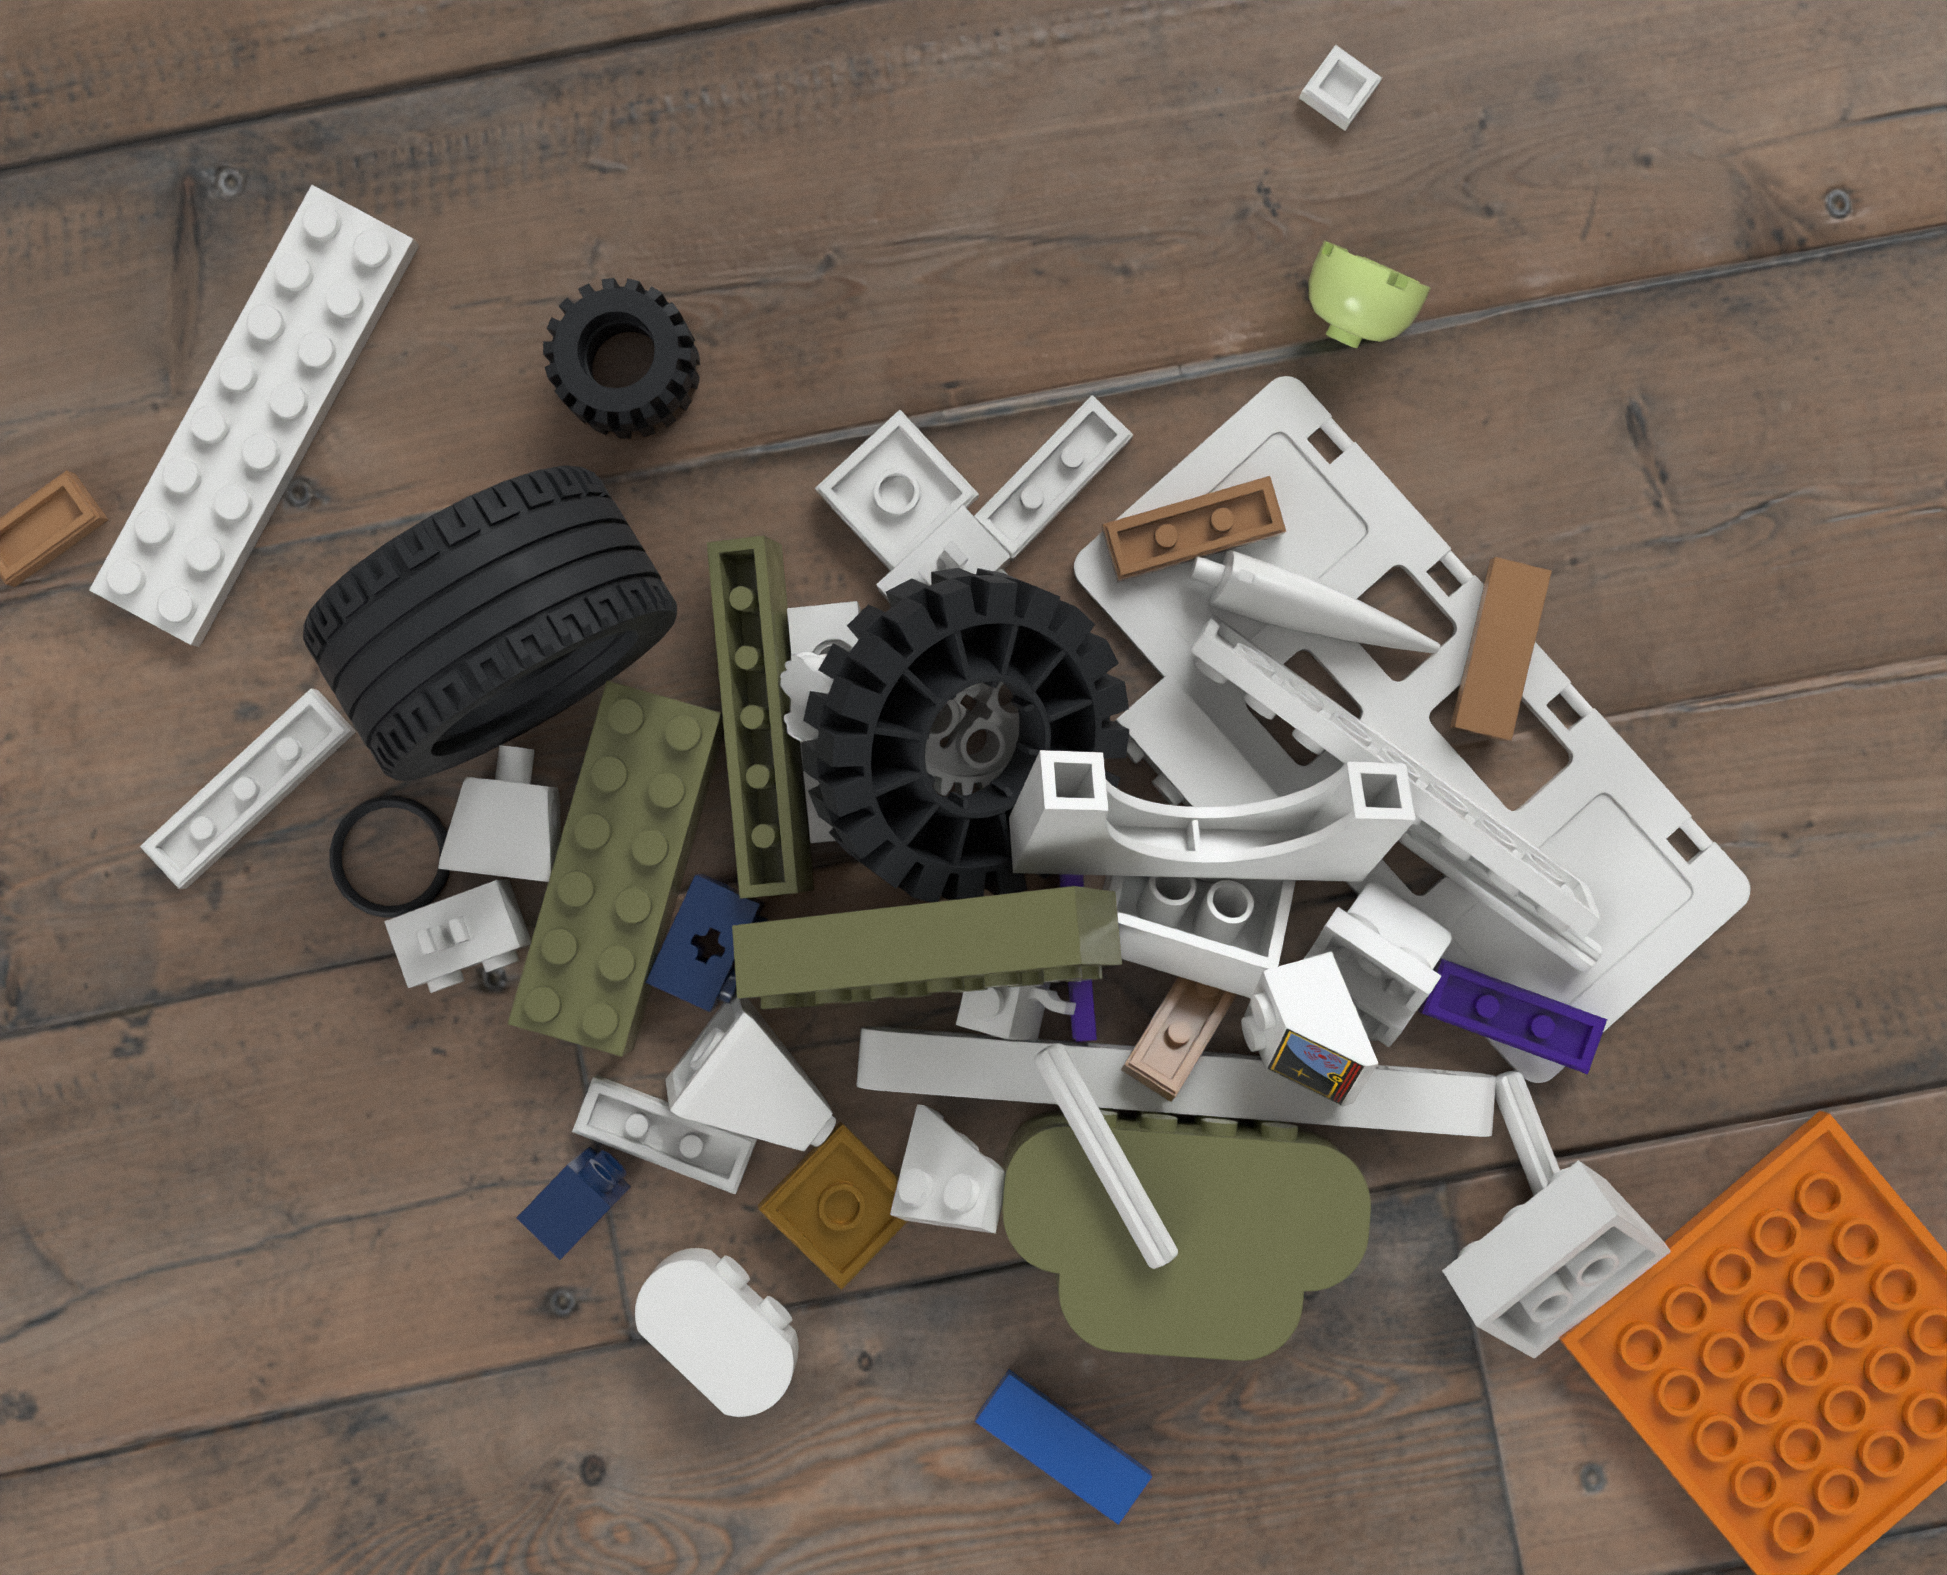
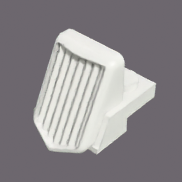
(1384, 958)

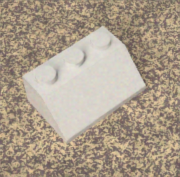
(1554, 1260)

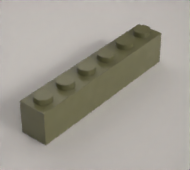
(760, 755)

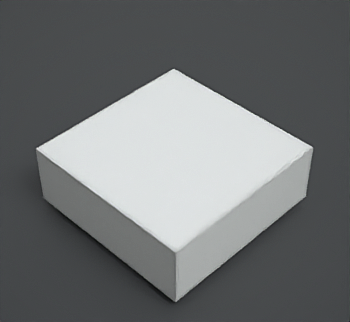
(1340, 87)

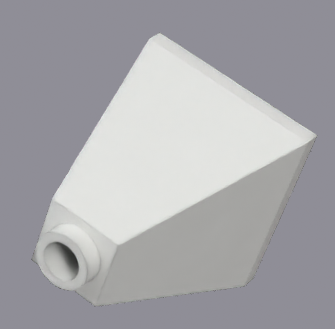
(748, 1082)

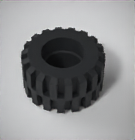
(593, 322)

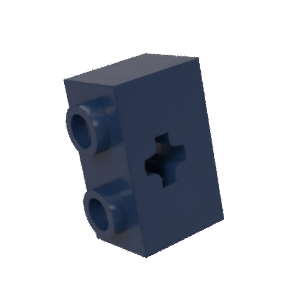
(681, 964)
(575, 1200)

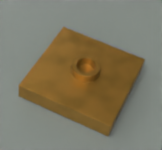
(836, 1205)

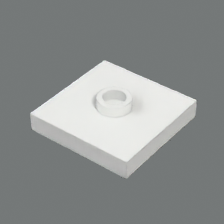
(895, 490)

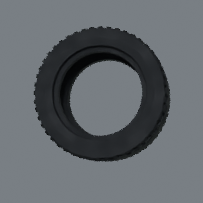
(487, 620)

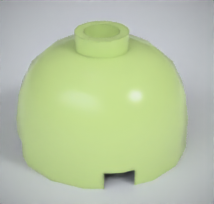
(1362, 296)

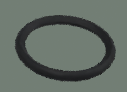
(337, 843)

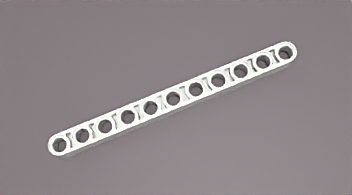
(1216, 1086)

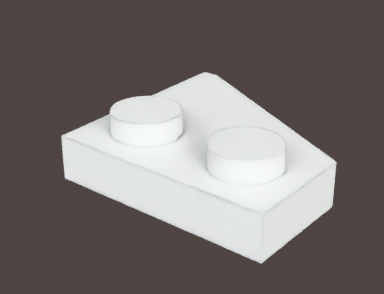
(947, 1178)

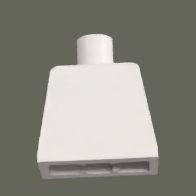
(505, 823)

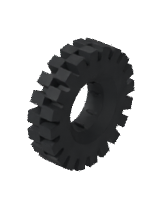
(897, 683)

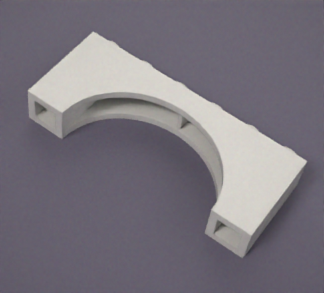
(1085, 826)

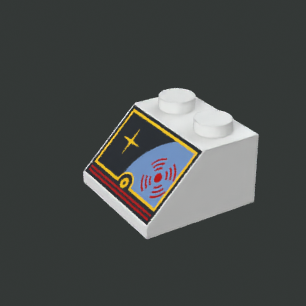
(1310, 1029)

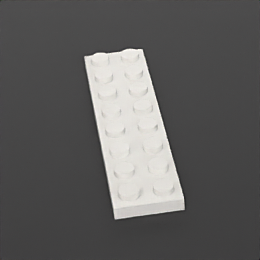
(254, 416)
(1463, 825)

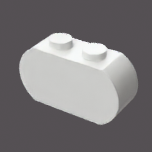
(718, 1330)

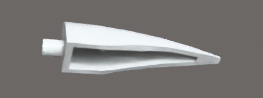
(1301, 604)

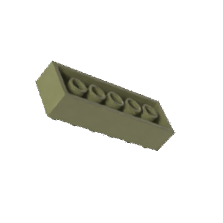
(618, 869)
(929, 948)

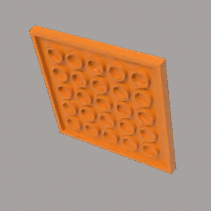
(1788, 1356)

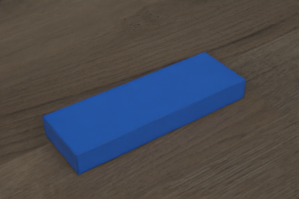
(1063, 1446)

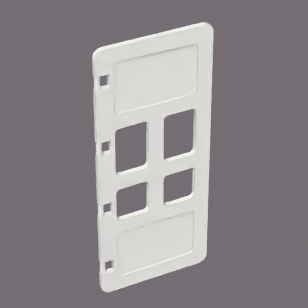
(1596, 817)

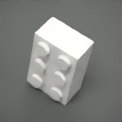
(1203, 927)

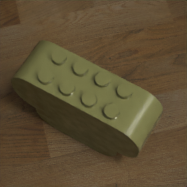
(1246, 1204)

